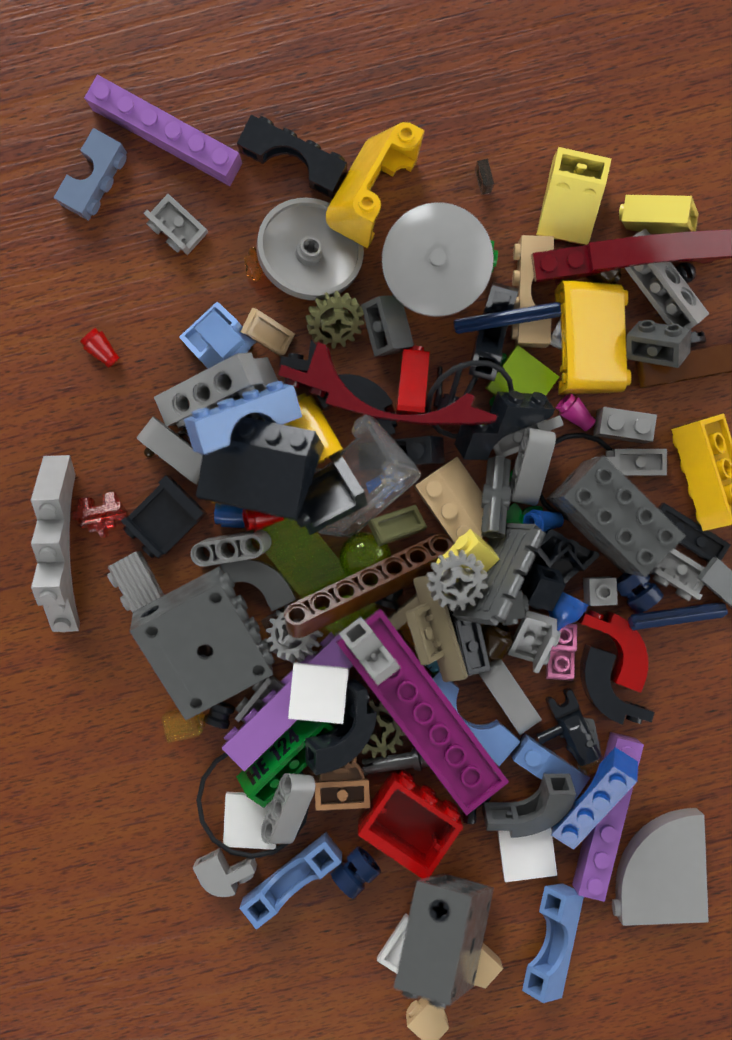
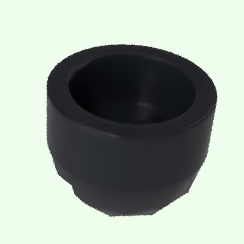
(690, 268)

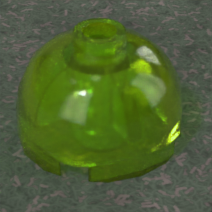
(361, 552)

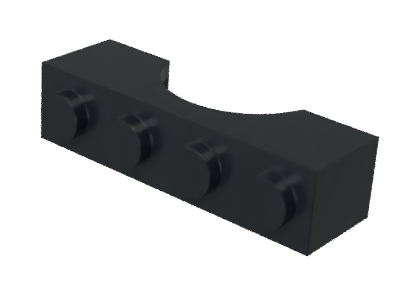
(263, 141)

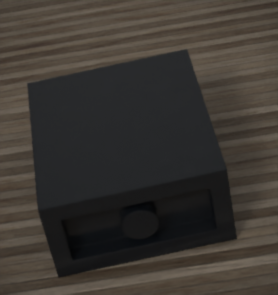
(331, 496)
(163, 518)

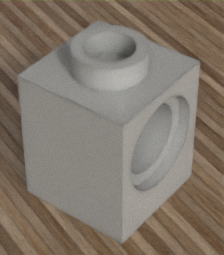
(600, 591)

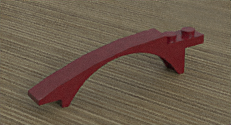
(614, 254)
(324, 379)

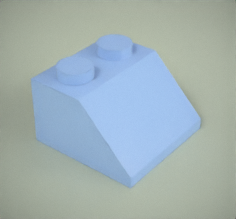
(202, 348)

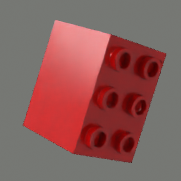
(410, 823)

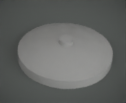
(304, 253)
(437, 259)

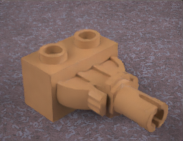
(342, 788)

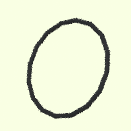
(209, 832)

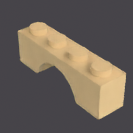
(534, 333)
(432, 1022)

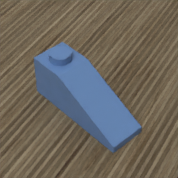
(542, 761)

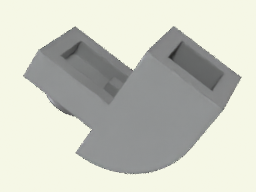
(369, 650)
(218, 877)

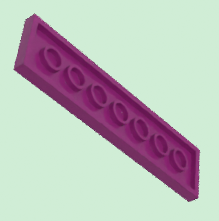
(431, 721)

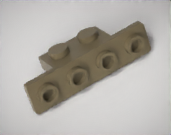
(435, 634)

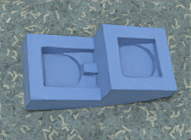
(220, 335)

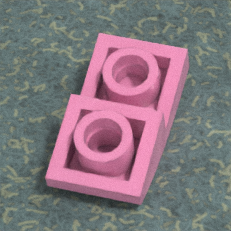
(562, 657)

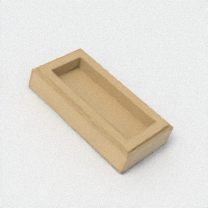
(267, 332)

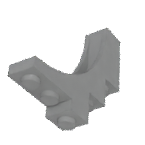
(51, 543)

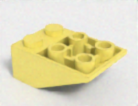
(573, 195)

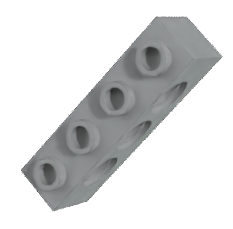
(668, 292)
(174, 401)

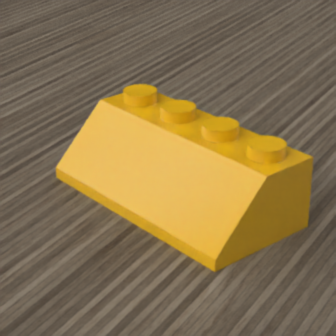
(707, 463)

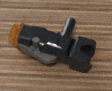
(576, 730)

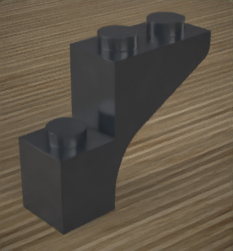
(513, 413)

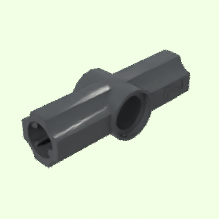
(496, 497)

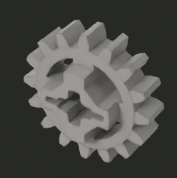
(469, 580)
(287, 646)

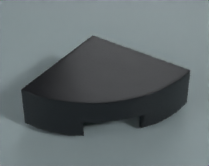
(697, 338)

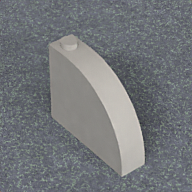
(664, 872)

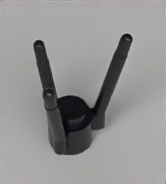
(451, 398)

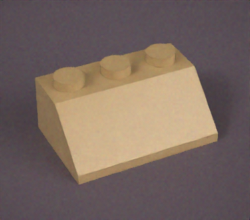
(453, 499)

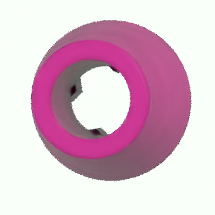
(575, 411)

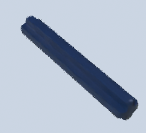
(507, 317)
(677, 615)

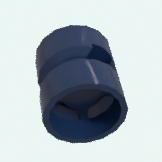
(643, 597)
(353, 874)

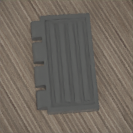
(504, 577)

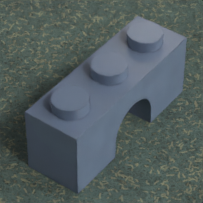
(85, 195)

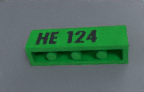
(282, 757)

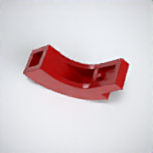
(632, 654)

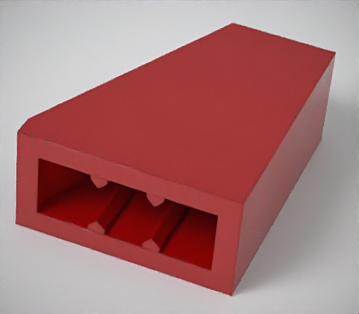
(413, 381)

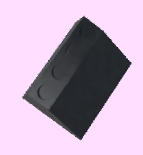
(262, 468)

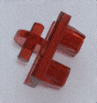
(100, 517)

